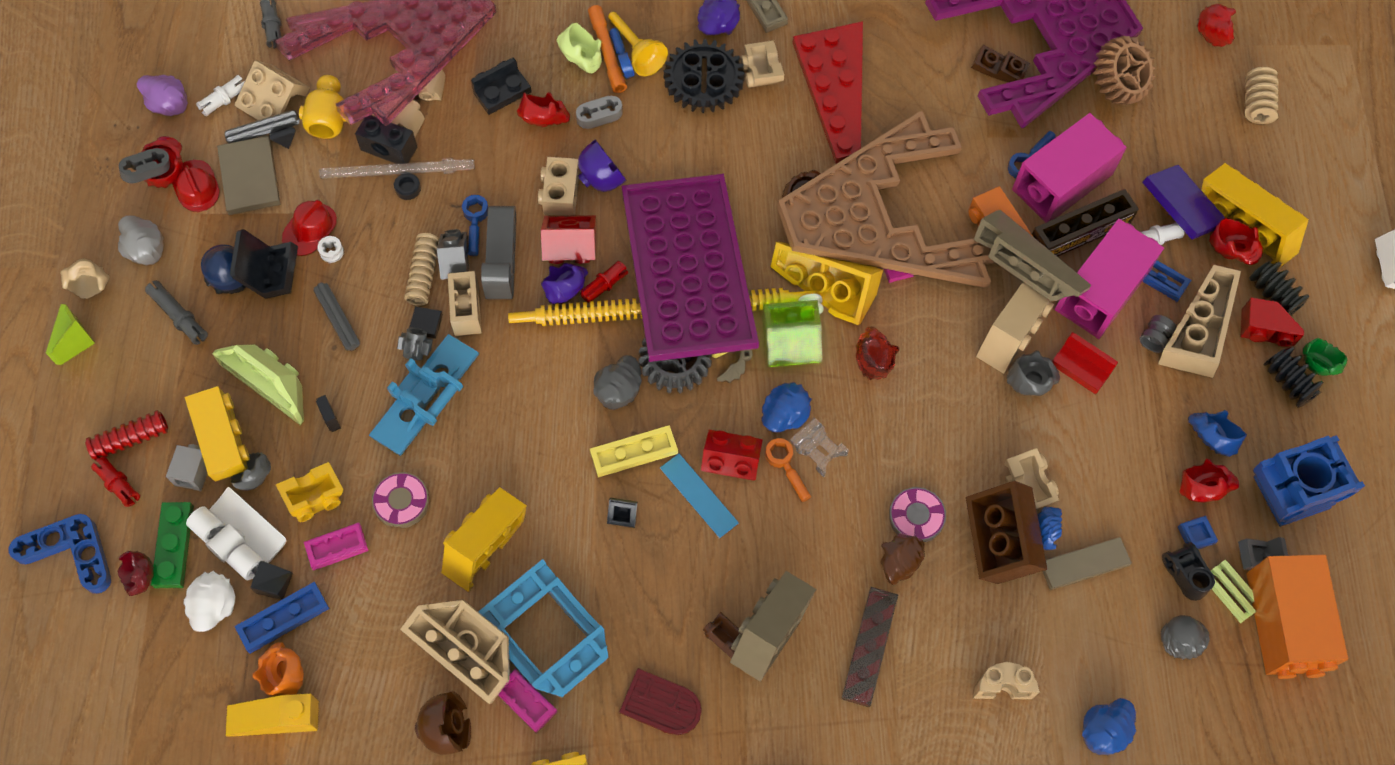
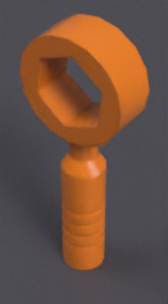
(791, 473)

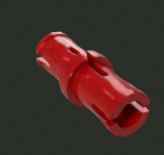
(115, 481)

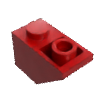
(1269, 322)

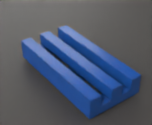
(1162, 284)

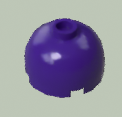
(598, 169)

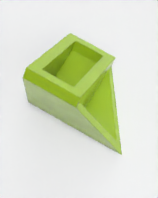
(67, 337)

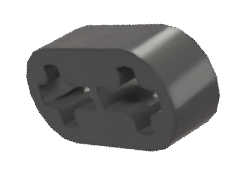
(144, 165)

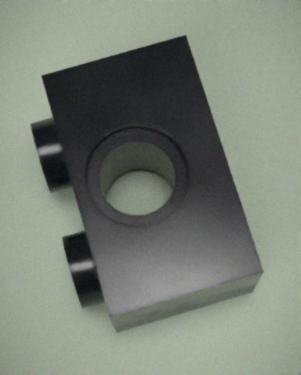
(386, 142)

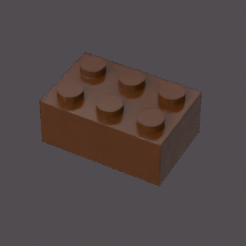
(1006, 532)

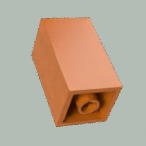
(1297, 616)

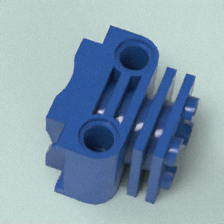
(1306, 480)

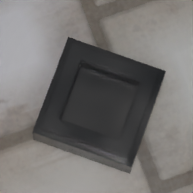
(427, 320)
(327, 413)

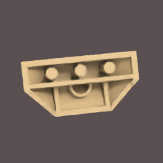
(463, 644)

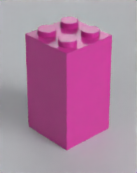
(1068, 168)
(1114, 274)

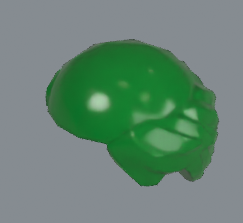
(1324, 358)

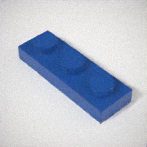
(281, 617)

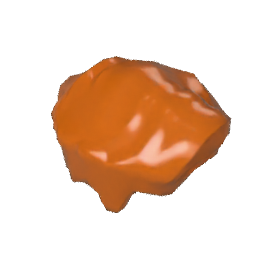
(279, 671)

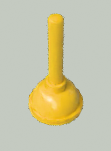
(647, 54)

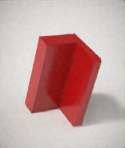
(1084, 363)

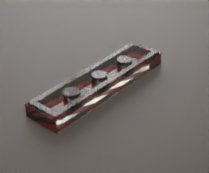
(869, 647)

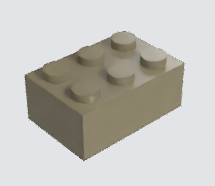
(771, 625)

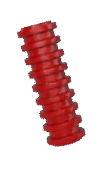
(126, 435)

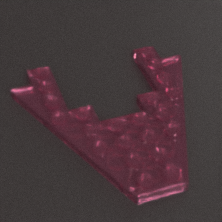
(427, 28)

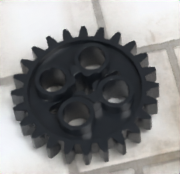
(686, 70)

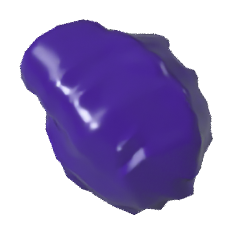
(718, 16)
(563, 282)

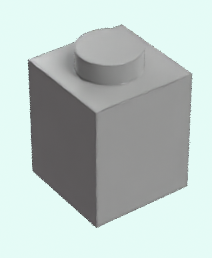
(187, 468)

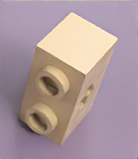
(464, 303)

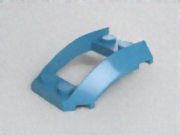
(577, 662)

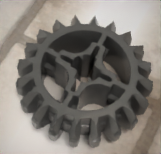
(681, 377)

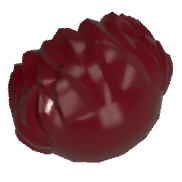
(135, 572)

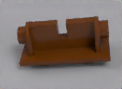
(722, 633)

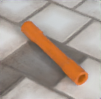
(613, 70)

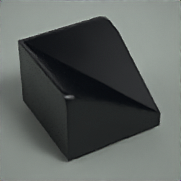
(271, 580)

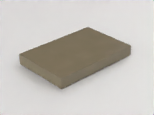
(248, 175)

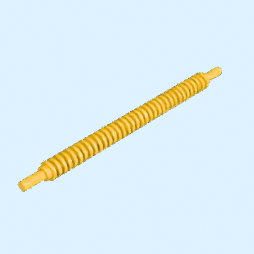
(541, 315)

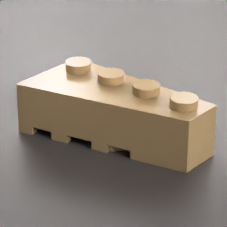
(1013, 327)
(1202, 331)

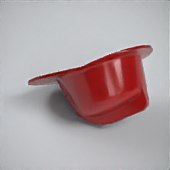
(196, 186)
(309, 225)

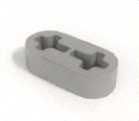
(599, 112)

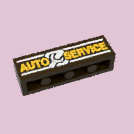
(1085, 223)

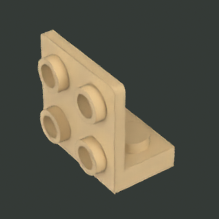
(268, 91)

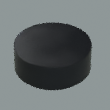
(407, 186)

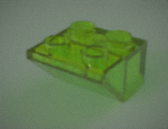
(792, 333)

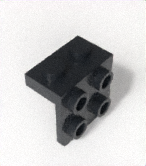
(263, 267)

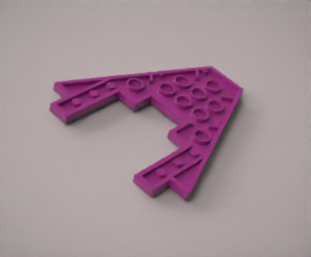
(1074, 35)

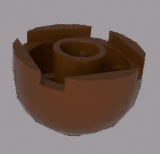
(442, 724)

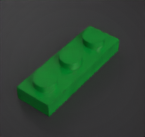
(172, 545)

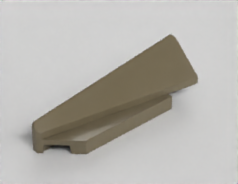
(1028, 258)

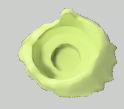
(580, 48)

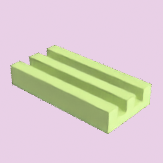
(1240, 583)

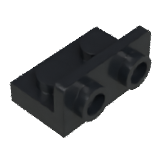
(500, 86)

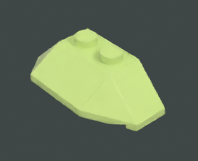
(265, 376)

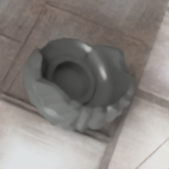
(255, 474)
(1184, 637)

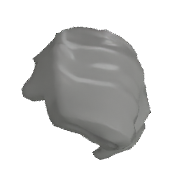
(140, 240)

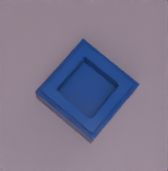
(1198, 532)

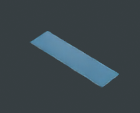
(699, 495)

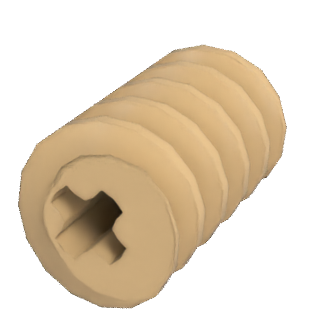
(1261, 95)

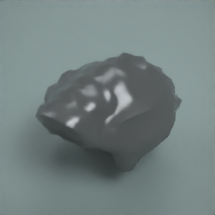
(1033, 374)
(618, 383)

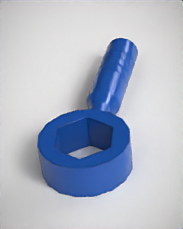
(622, 55)
(1021, 157)
(474, 218)

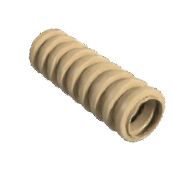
(422, 269)

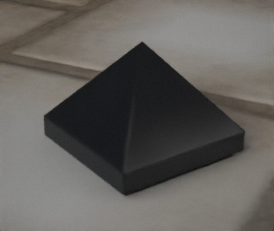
(283, 137)
(622, 512)

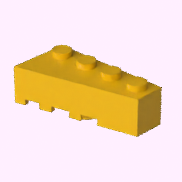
(1242, 200)

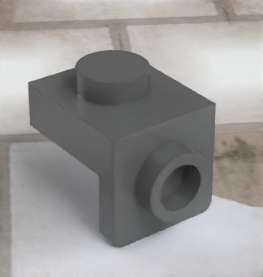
(1255, 551)

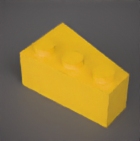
(217, 433)
(481, 536)

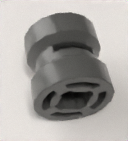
(1159, 331)

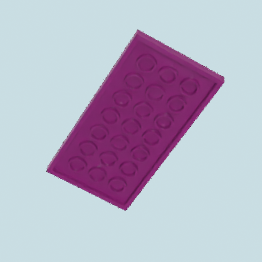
(688, 268)

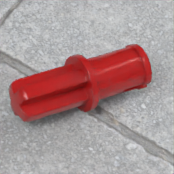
(604, 281)

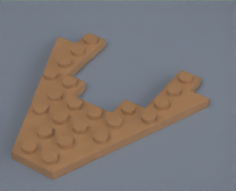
(847, 221)

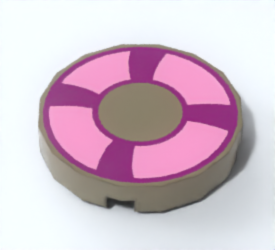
(400, 500)

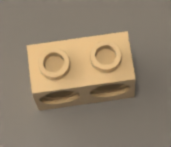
(563, 186)

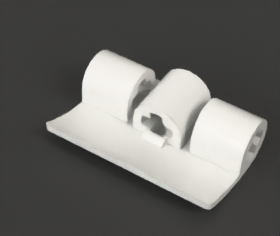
(236, 533)

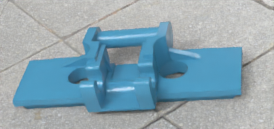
(419, 389)

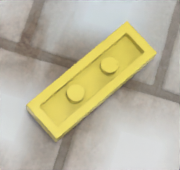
(633, 451)

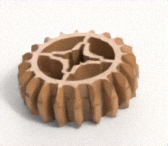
(1124, 70)

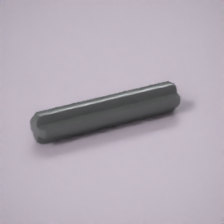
(262, 127)
(336, 316)

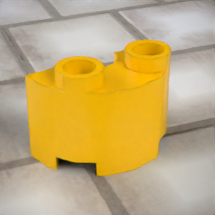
(311, 493)

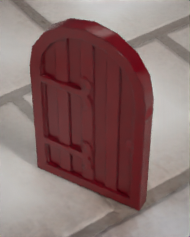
(661, 704)

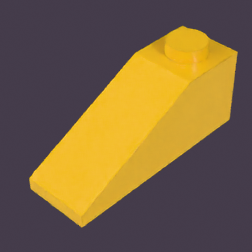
(273, 715)

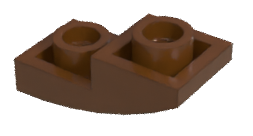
(1001, 67)

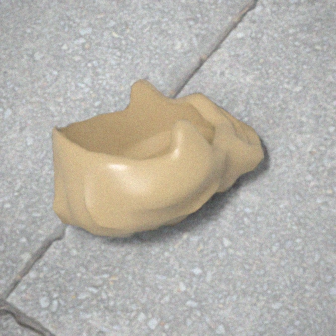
(84, 278)

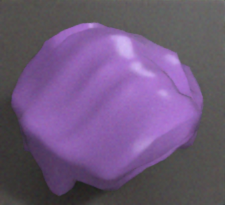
(163, 94)

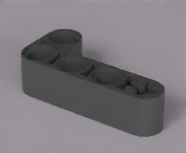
(499, 266)

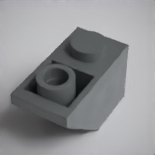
(452, 253)

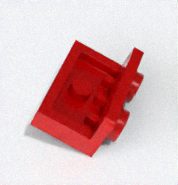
(731, 454)

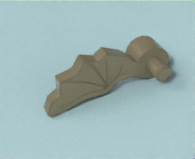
(736, 369)

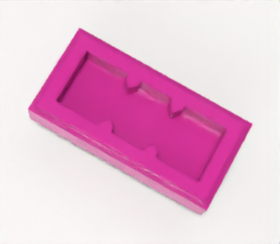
(336, 546)
(527, 702)

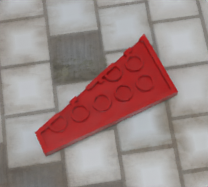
(834, 77)

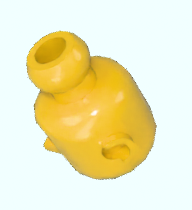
(319, 110)

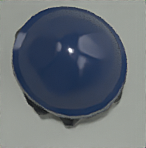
(216, 270)

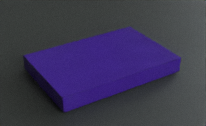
(1184, 201)

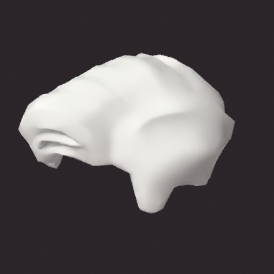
(209, 601)

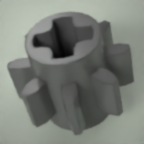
(414, 343)

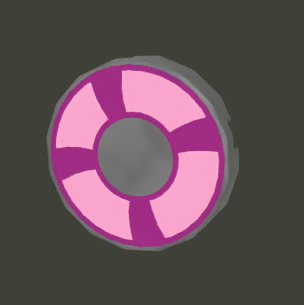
(917, 513)

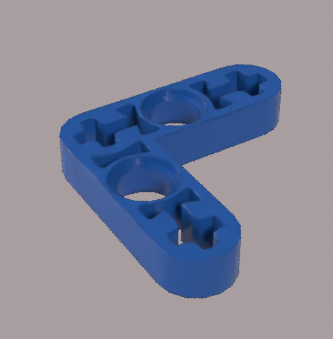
(68, 539)

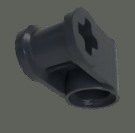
(1189, 566)

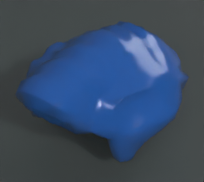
(786, 407)
(1218, 432)
(1109, 727)

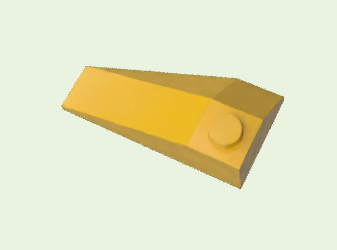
(844, 286)

